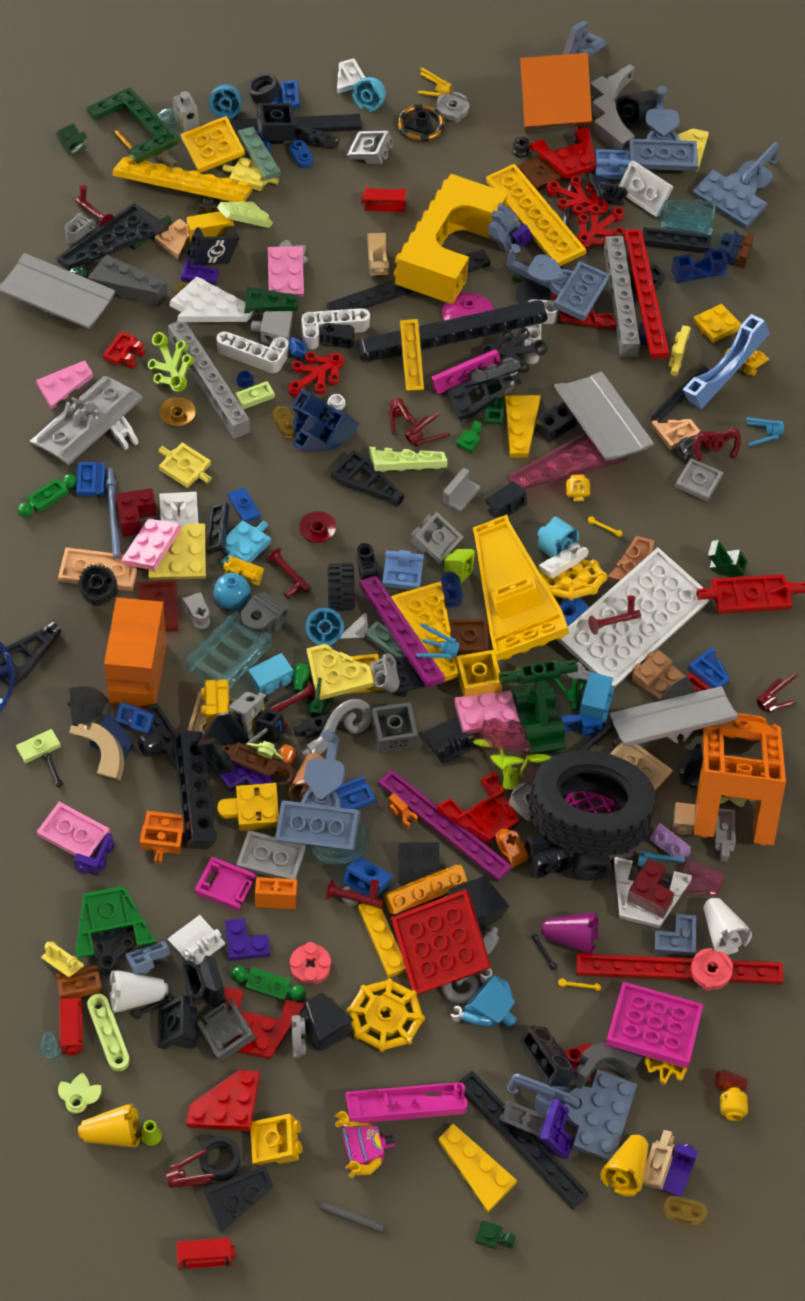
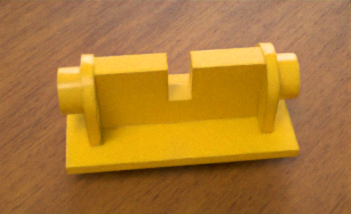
(249, 571)

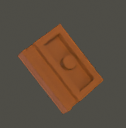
(80, 984)

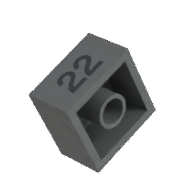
(394, 727)

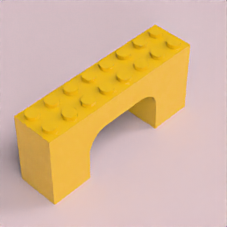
(456, 207)

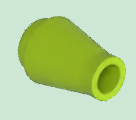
(150, 1133)

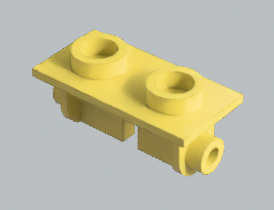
(61, 960)

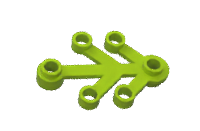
(161, 341)

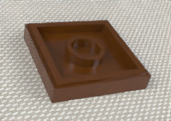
(470, 634)

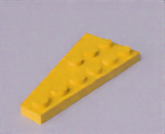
(428, 607)

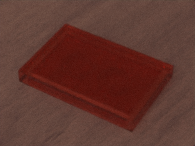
(163, 592)

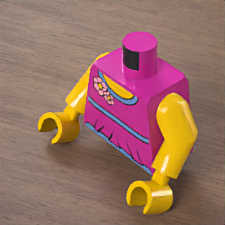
(363, 1145)

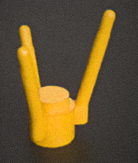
(442, 85)

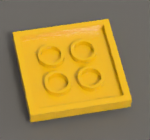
(212, 144)

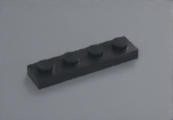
(676, 239)

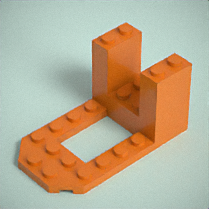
(742, 777)

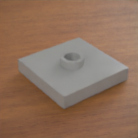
(699, 479)

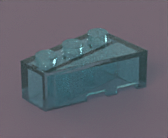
(689, 216)

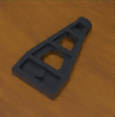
(460, 394)
(352, 465)
(21, 645)

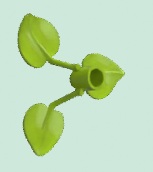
(511, 774)

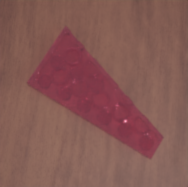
(569, 459)

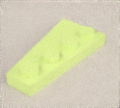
(245, 212)
(406, 459)

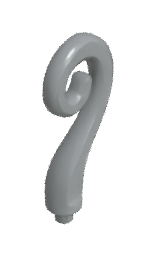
(319, 745)
(490, 940)

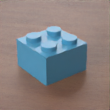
(597, 696)

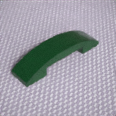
(495, 411)

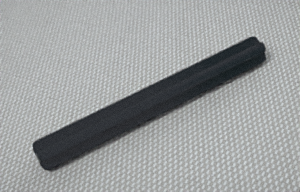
(676, 397)

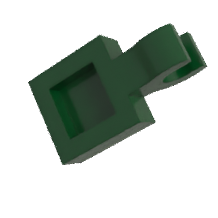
(491, 1235)

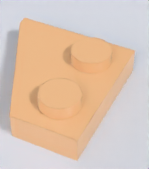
(174, 239)
(674, 431)

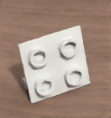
(196, 940)

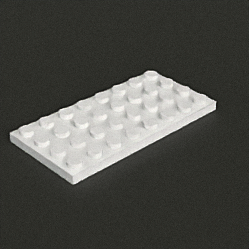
(666, 603)

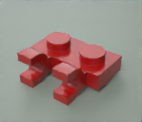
(120, 348)

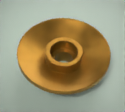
(177, 406)

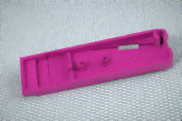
(406, 1102)

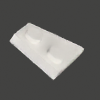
(348, 75)

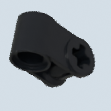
(339, 335)
(366, 564)

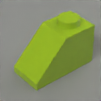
(460, 562)

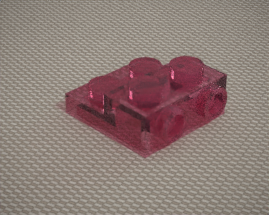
(505, 734)

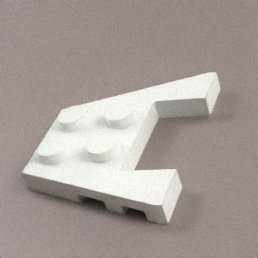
(633, 912)

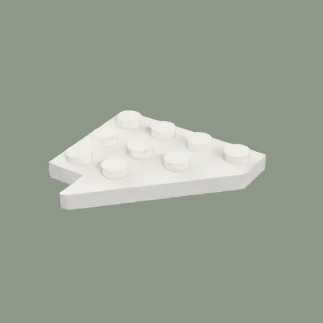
(208, 303)

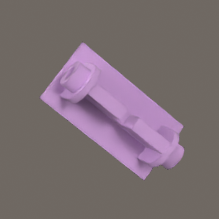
(670, 842)

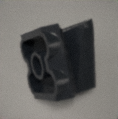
(546, 856)
(203, 983)
(326, 1022)

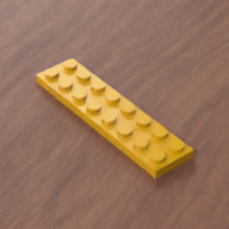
(183, 180)
(533, 210)

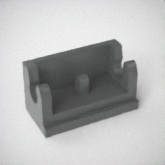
(523, 1118)

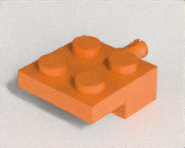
(162, 834)

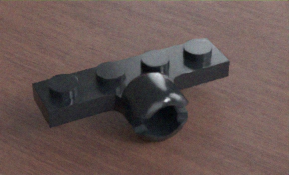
(160, 736)

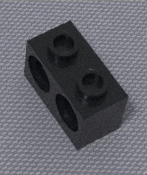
(555, 422)

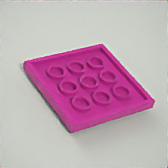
(654, 1024)

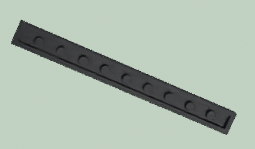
(390, 291)

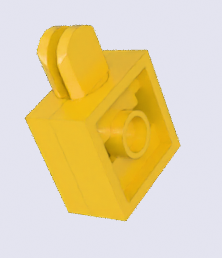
(254, 807)

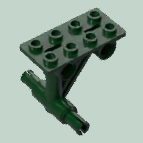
(537, 703)

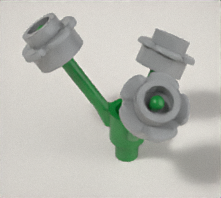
(574, 694)

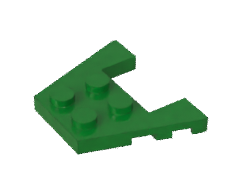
(109, 911)

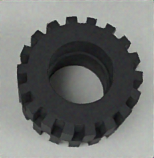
(341, 586)

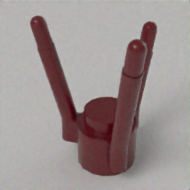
(399, 409)
(414, 434)
(767, 700)
(178, 1178)

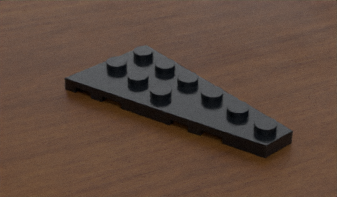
(121, 231)

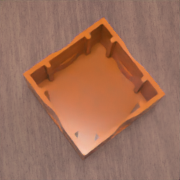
(556, 91)
(135, 652)

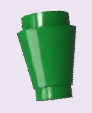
(301, 675)

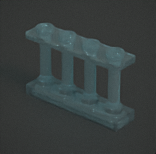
(235, 668)

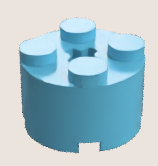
(556, 537)

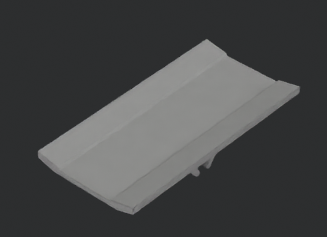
(57, 291)
(604, 416)
(86, 419)
(673, 717)

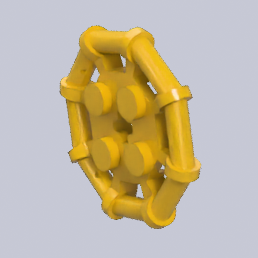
(582, 583)
(385, 1026)

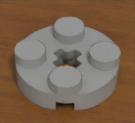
(456, 113)
(519, 800)
(298, 1043)

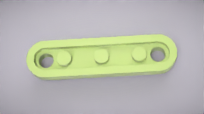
(108, 1032)

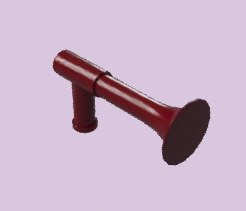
(81, 200)
(276, 557)
(596, 624)
(307, 692)
(370, 900)

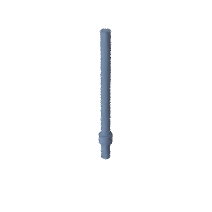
(111, 485)

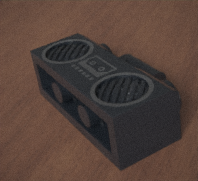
(548, 1056)

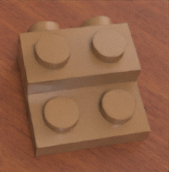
(656, 674)

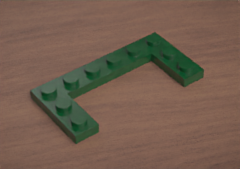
(163, 136)

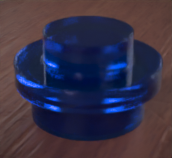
(245, 379)

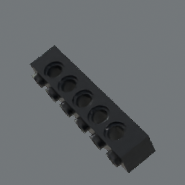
(190, 798)

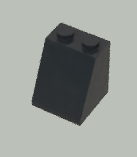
(486, 901)

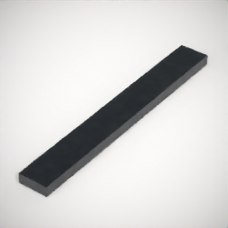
(322, 123)
(524, 1142)

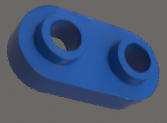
(301, 154)

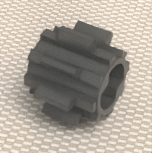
(685, 448)

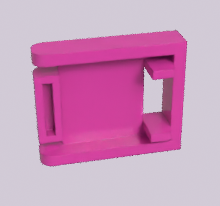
(229, 885)

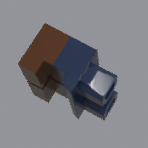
(738, 248)

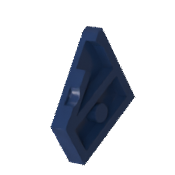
(115, 729)

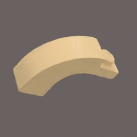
(377, 254)
(111, 752)

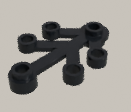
(511, 349)
(107, 940)

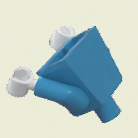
(489, 1004)

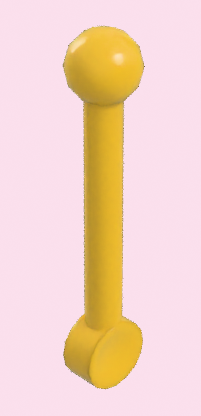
(591, 520)
(562, 983)

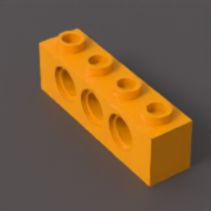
(424, 889)

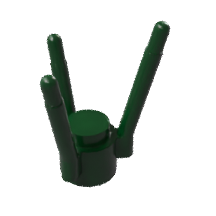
(318, 707)

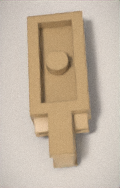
(659, 1161)

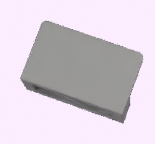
(460, 491)

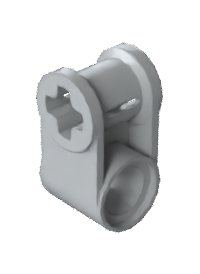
(78, 228)
(197, 610)
(385, 673)

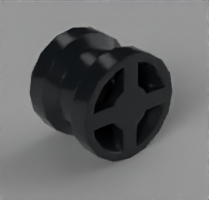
(520, 147)

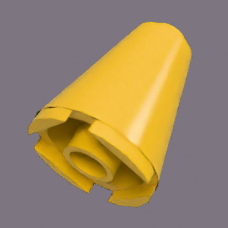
(113, 1127)
(627, 1167)

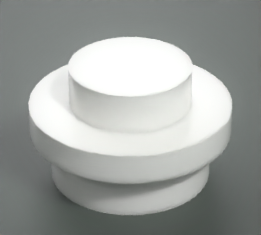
(336, 401)

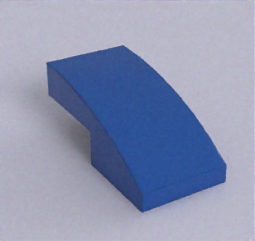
(135, 717)
(586, 724)

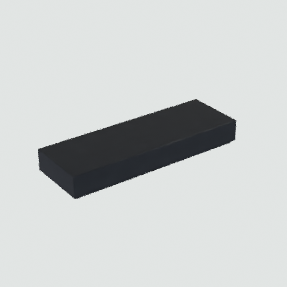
(217, 528)

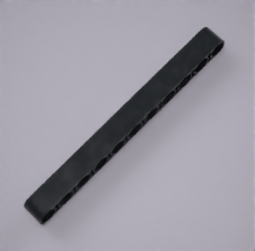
(456, 330)

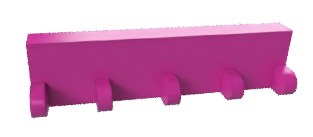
(460, 373)

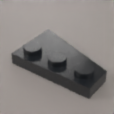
(237, 1195)

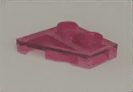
(703, 878)

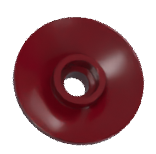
(317, 521)

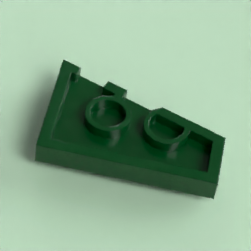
(265, 300)

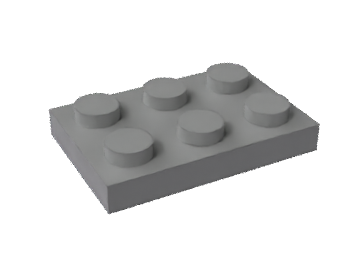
(270, 857)

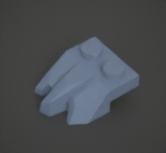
(503, 224)

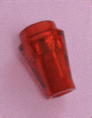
(726, 1080)

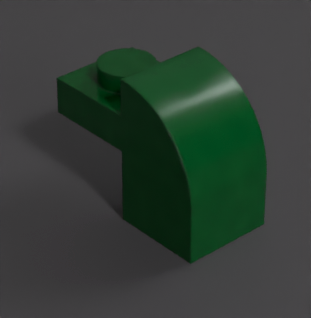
(71, 139)
(726, 562)

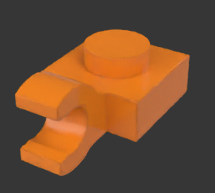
(400, 808)

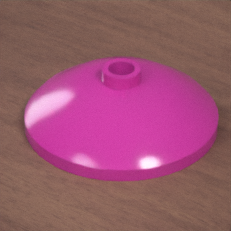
(466, 304)

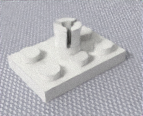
(645, 188)
(179, 508)

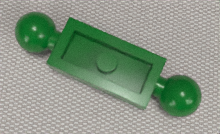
(47, 495)
(268, 983)

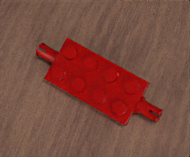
(751, 593)

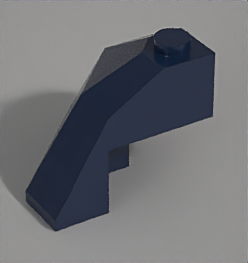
(319, 424)

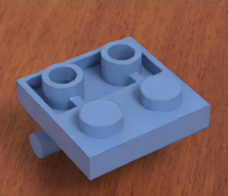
(611, 163)
(402, 570)

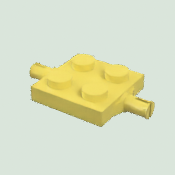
(246, 171)
(678, 349)
(184, 465)

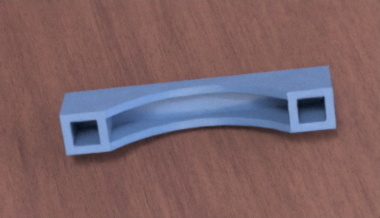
(749, 338)

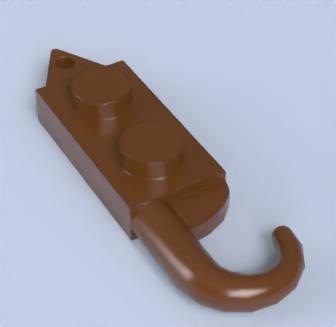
(251, 760)

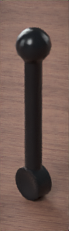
(47, 756)
(553, 966)
(137, 1013)

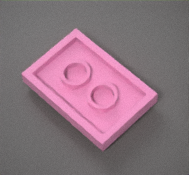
(286, 270)
(151, 544)
(476, 708)
(72, 831)

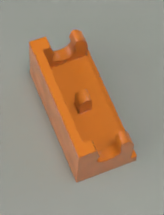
(275, 893)

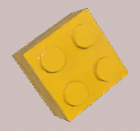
(478, 673)

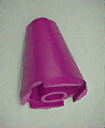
(573, 931)

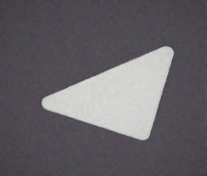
(357, 629)

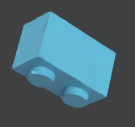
(271, 674)

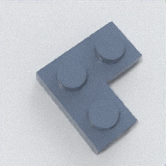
(678, 942)
(142, 959)

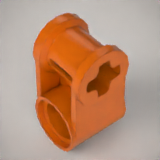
(513, 849)

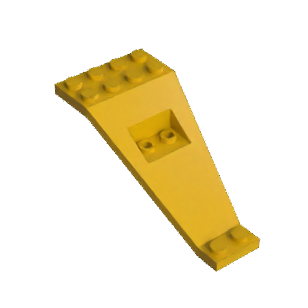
(515, 594)

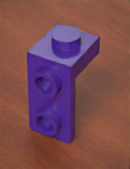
(522, 235)
(93, 866)
(680, 1169)

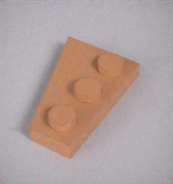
(635, 554)

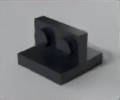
(177, 1024)

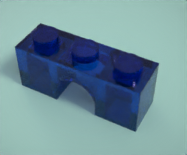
(711, 265)

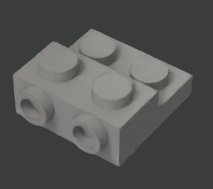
(371, 146)
(436, 537)

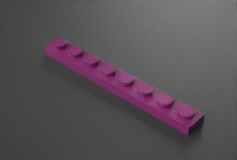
(401, 631)
(453, 833)

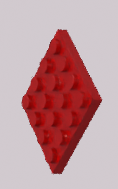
(441, 942)

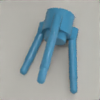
(773, 428)
(448, 647)
(645, 855)

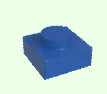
(297, 348)

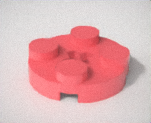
(310, 952)
(716, 959)

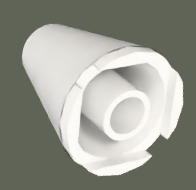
(725, 927)
(135, 990)

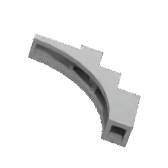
(608, 124)

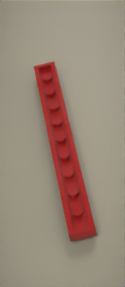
(646, 294)
(672, 968)

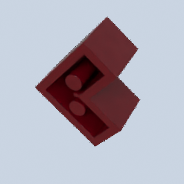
(132, 507)
(647, 889)

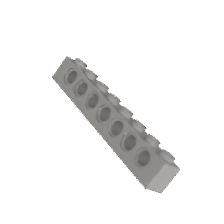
(621, 296)
(211, 381)

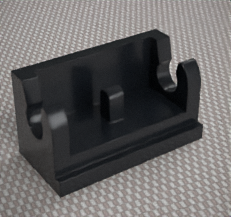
(507, 500)

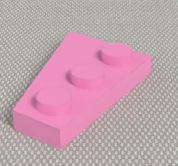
(61, 383)

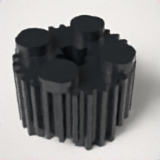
(106, 590)

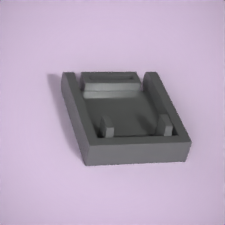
(225, 1027)

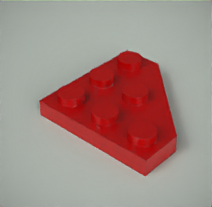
(227, 1104)

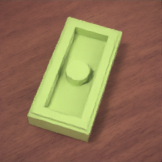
(255, 395)
(38, 746)

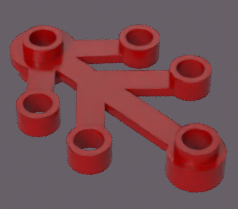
(578, 198)
(599, 229)
(333, 362)

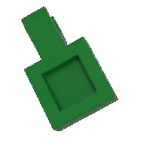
(469, 439)

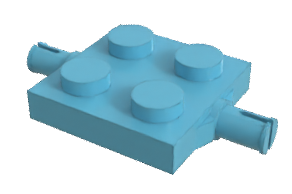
(246, 541)

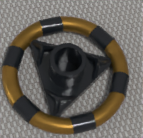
(420, 123)

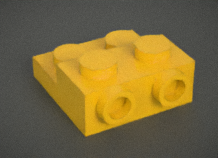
(275, 1140)

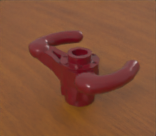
(716, 441)

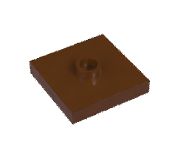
(539, 173)

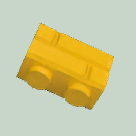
(216, 698)

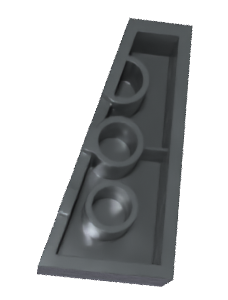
(129, 281)

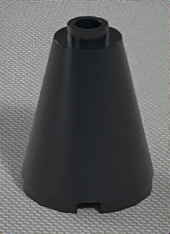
(633, 106)

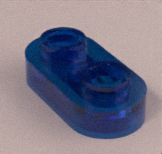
(451, 591)

